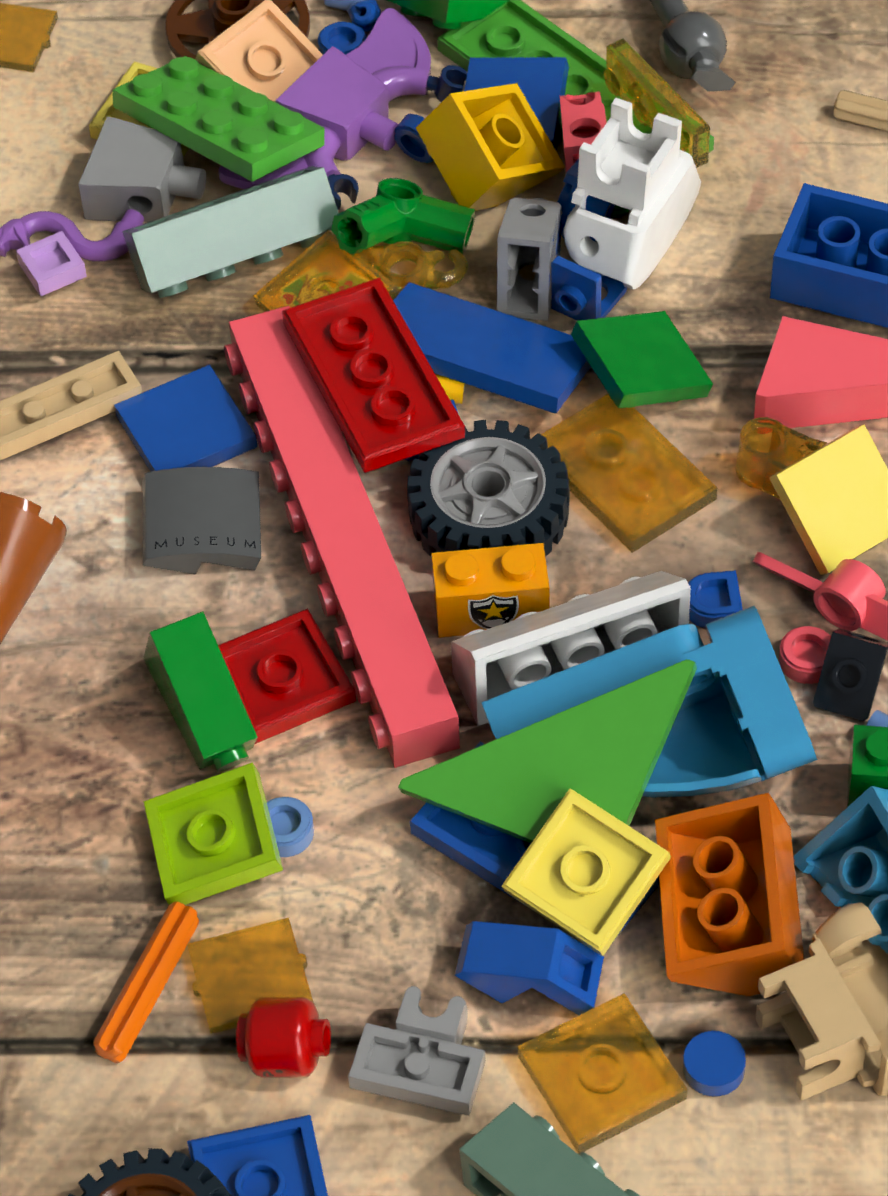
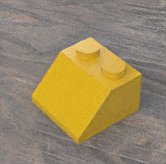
(488, 145)

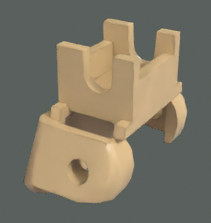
(835, 1005)

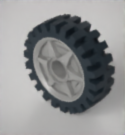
(489, 491)

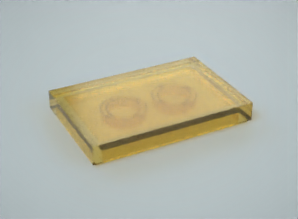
(628, 472)

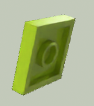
(212, 835)

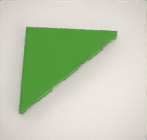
(594, 748)

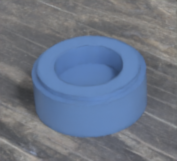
(291, 825)

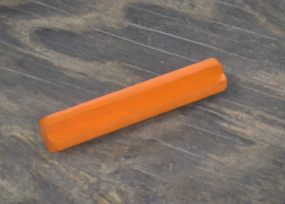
(146, 982)

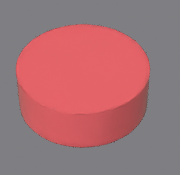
(804, 653)

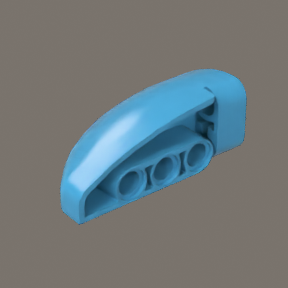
(731, 726)

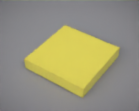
(837, 498)
(586, 871)

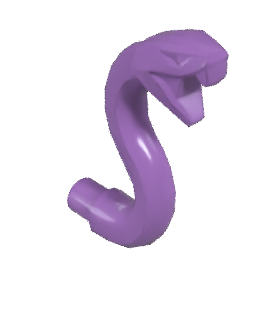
(16, 234)

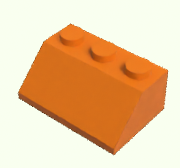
(729, 895)

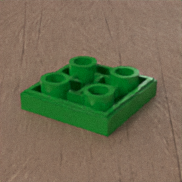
(641, 359)

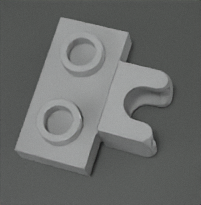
(420, 1058)

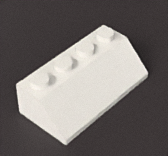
(565, 636)

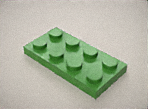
(218, 118)

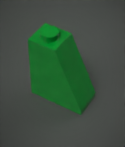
(200, 692)

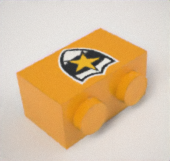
(488, 586)

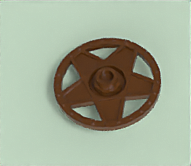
(209, 23)

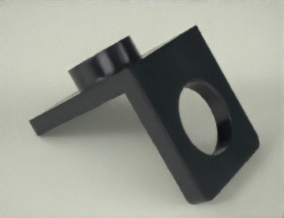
(850, 674)

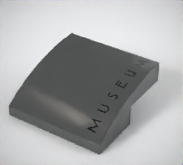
(201, 518)

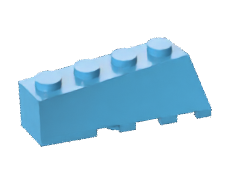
(852, 858)

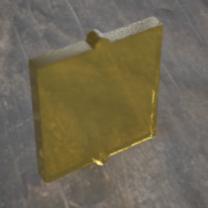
(24, 35)
(246, 966)

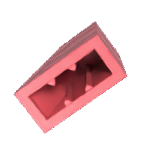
(823, 376)

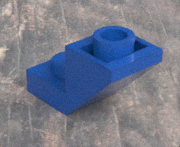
(514, 958)

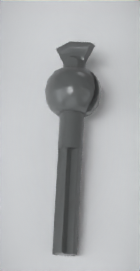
(692, 45)

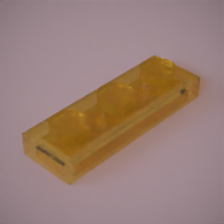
(650, 94)

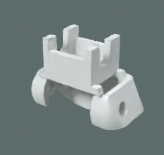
(638, 174)

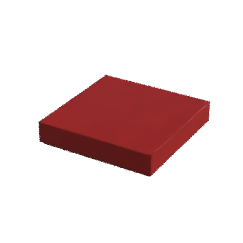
(286, 674)

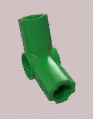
(403, 214)

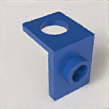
(578, 291)

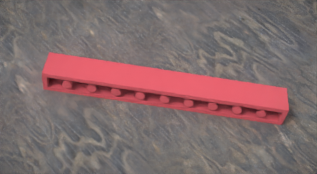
(343, 544)

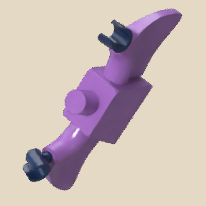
(353, 96)

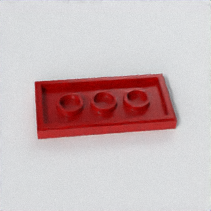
(373, 375)

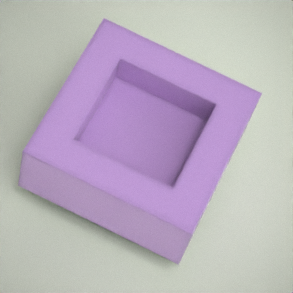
(51, 263)

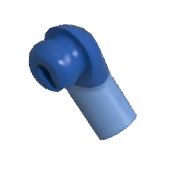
(361, 12)

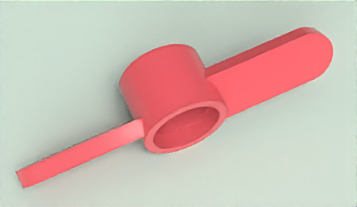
(848, 596)

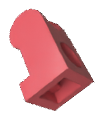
(581, 122)

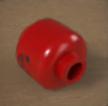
(282, 1037)

